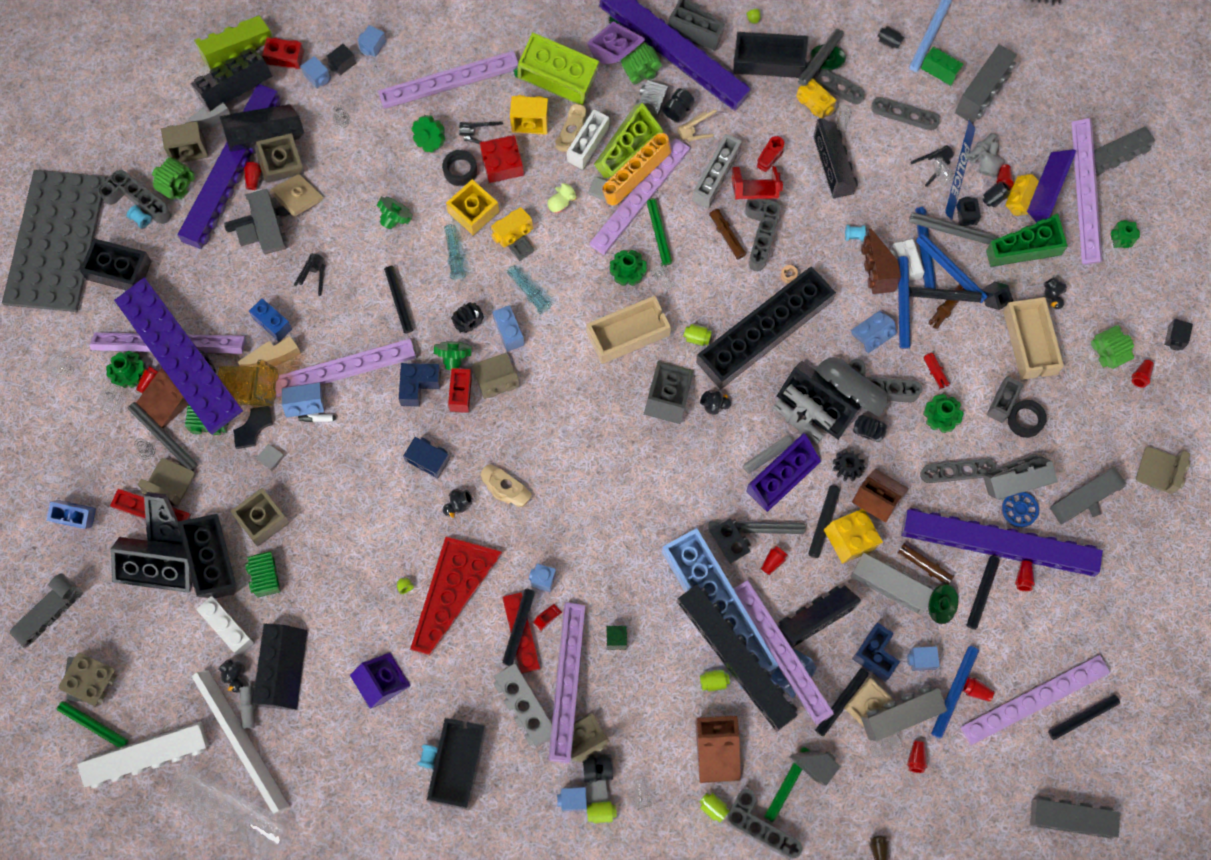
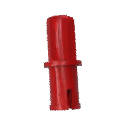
(936, 370)

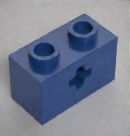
(270, 319)
(71, 514)

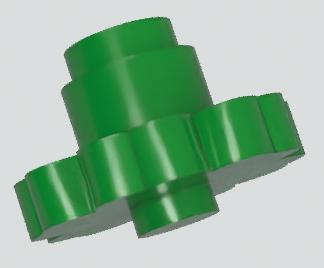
(428, 133)
(393, 212)
(628, 267)
(452, 353)
(125, 369)
(943, 413)

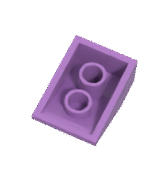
(613, 43)

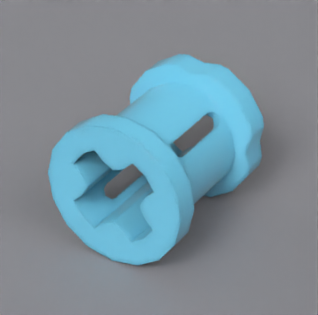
(138, 216)
(855, 233)
(428, 757)

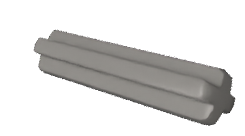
(767, 454)

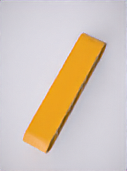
(636, 169)

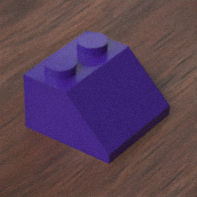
(379, 680)

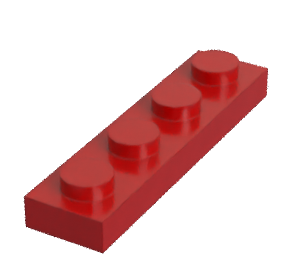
(135, 505)
(526, 651)

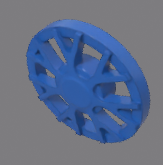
(1020, 509)

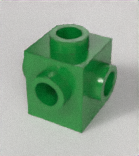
(1125, 234)

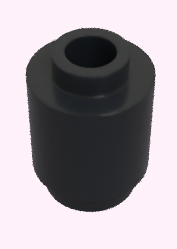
(890, 37)
(996, 194)

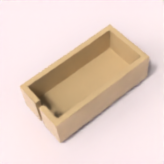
(628, 329)
(1033, 338)

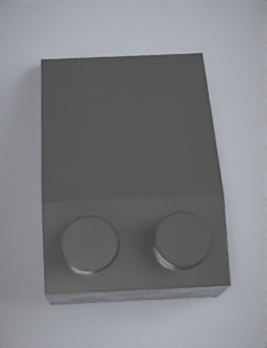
(668, 392)

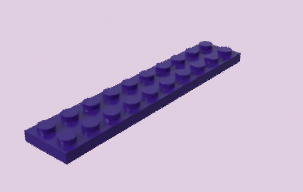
(178, 356)

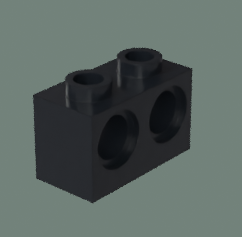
(726, 542)

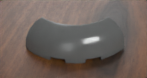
(853, 384)

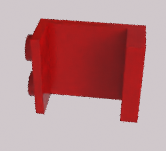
(756, 188)

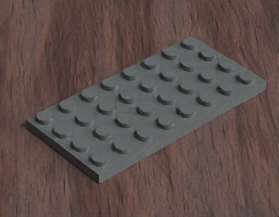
(54, 241)

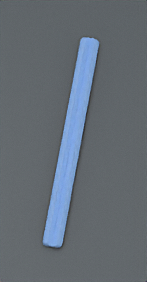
(929, 35)

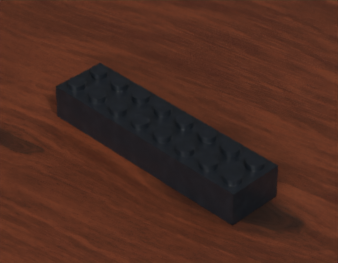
(765, 327)

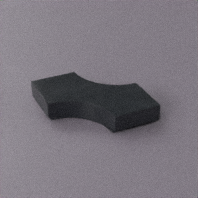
(247, 434)

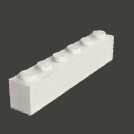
(142, 754)

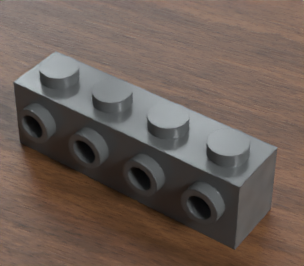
(1123, 150)
(903, 713)
(1075, 818)

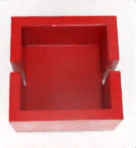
(501, 159)

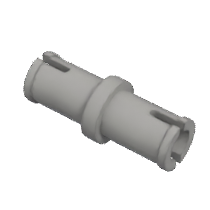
(980, 147)
(247, 707)

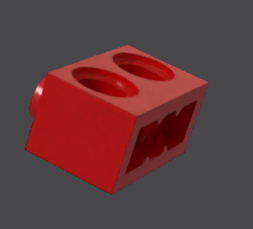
(283, 55)
(460, 390)

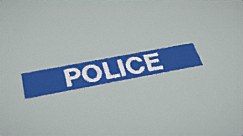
(960, 170)

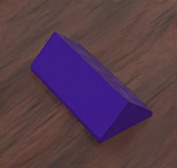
(1050, 184)
(783, 473)

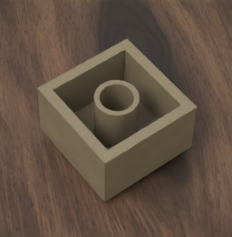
(184, 142)
(278, 158)
(259, 517)

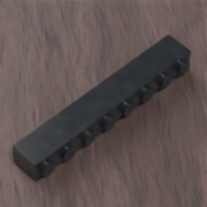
(737, 658)

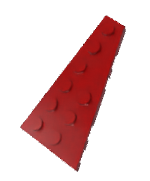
(454, 581)

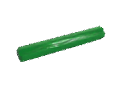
(659, 231)
(91, 724)
(784, 790)

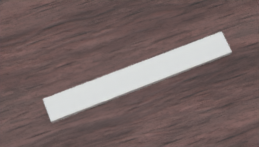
(240, 742)

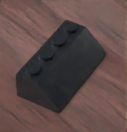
(248, 127)
(834, 159)
(823, 393)
(207, 557)
(150, 564)
(819, 615)
(279, 667)

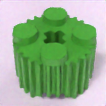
(641, 64)
(172, 178)
(1113, 347)

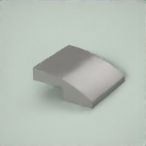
(210, 119)

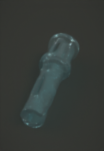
(455, 259)
(533, 295)

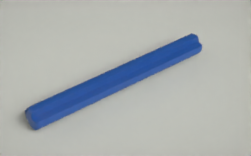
(926, 259)
(949, 266)
(904, 304)
(955, 691)

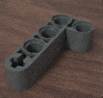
(139, 198)
(762, 235)
(899, 385)
(1088, 495)
(47, 611)
(765, 828)

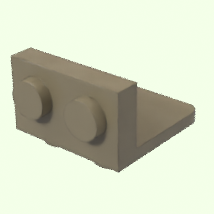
(495, 376)
(1163, 470)
(168, 479)
(87, 679)
(587, 738)

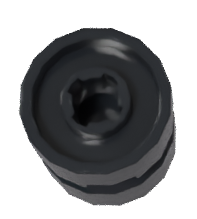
(678, 105)
(590, 768)

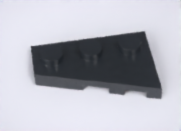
(161, 519)

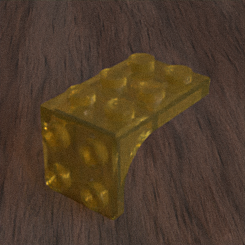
(251, 384)

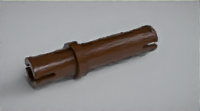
(724, 228)
(944, 310)
(926, 564)

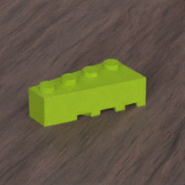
(230, 43)
(631, 137)

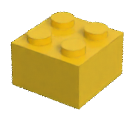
(529, 114)
(472, 207)
(853, 536)

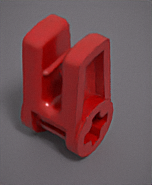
(770, 153)

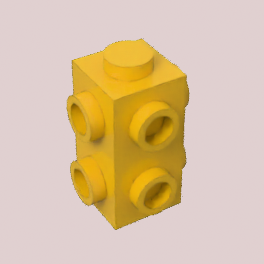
(816, 99)
(1021, 194)
(511, 227)

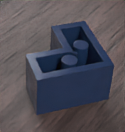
(414, 378)
(872, 653)

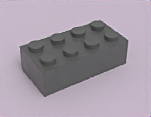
(986, 84)

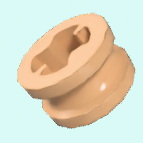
(786, 269)

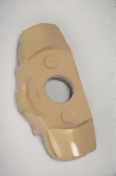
(576, 117)
(517, 494)

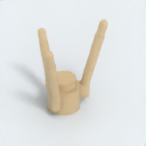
(687, 130)

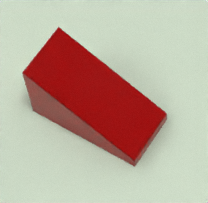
(547, 617)

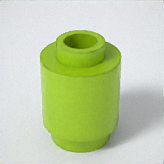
(697, 335)
(714, 680)
(714, 807)
(601, 812)

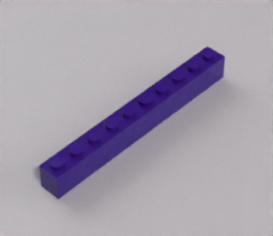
(678, 51)
(222, 179)
(1001, 542)

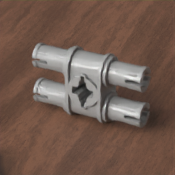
(813, 412)

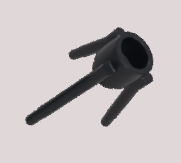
(467, 129)
(945, 152)
(313, 264)

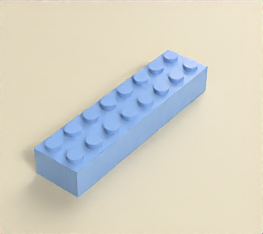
(695, 564)

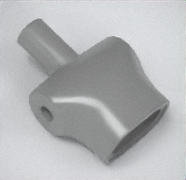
(990, 162)

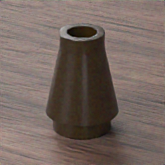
(879, 847)

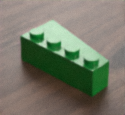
(1030, 243)

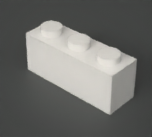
(588, 139)
(225, 626)

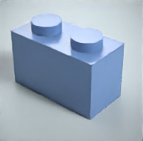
(508, 328)
(302, 400)

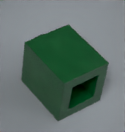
(616, 637)

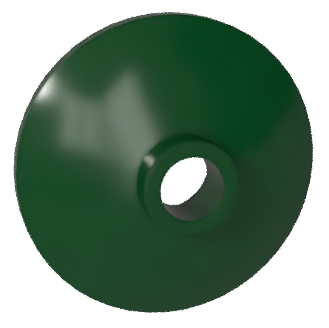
(833, 61)
(943, 604)

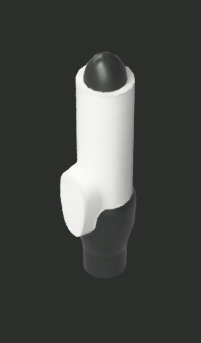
(316, 417)

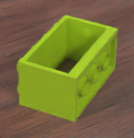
(557, 69)

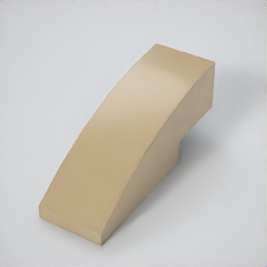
(272, 354)

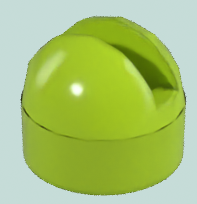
(754, 16)
(403, 583)

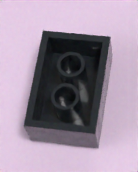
(114, 264)

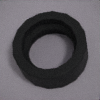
(459, 155)
(1037, 409)

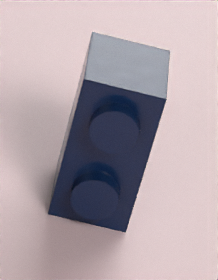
(426, 457)

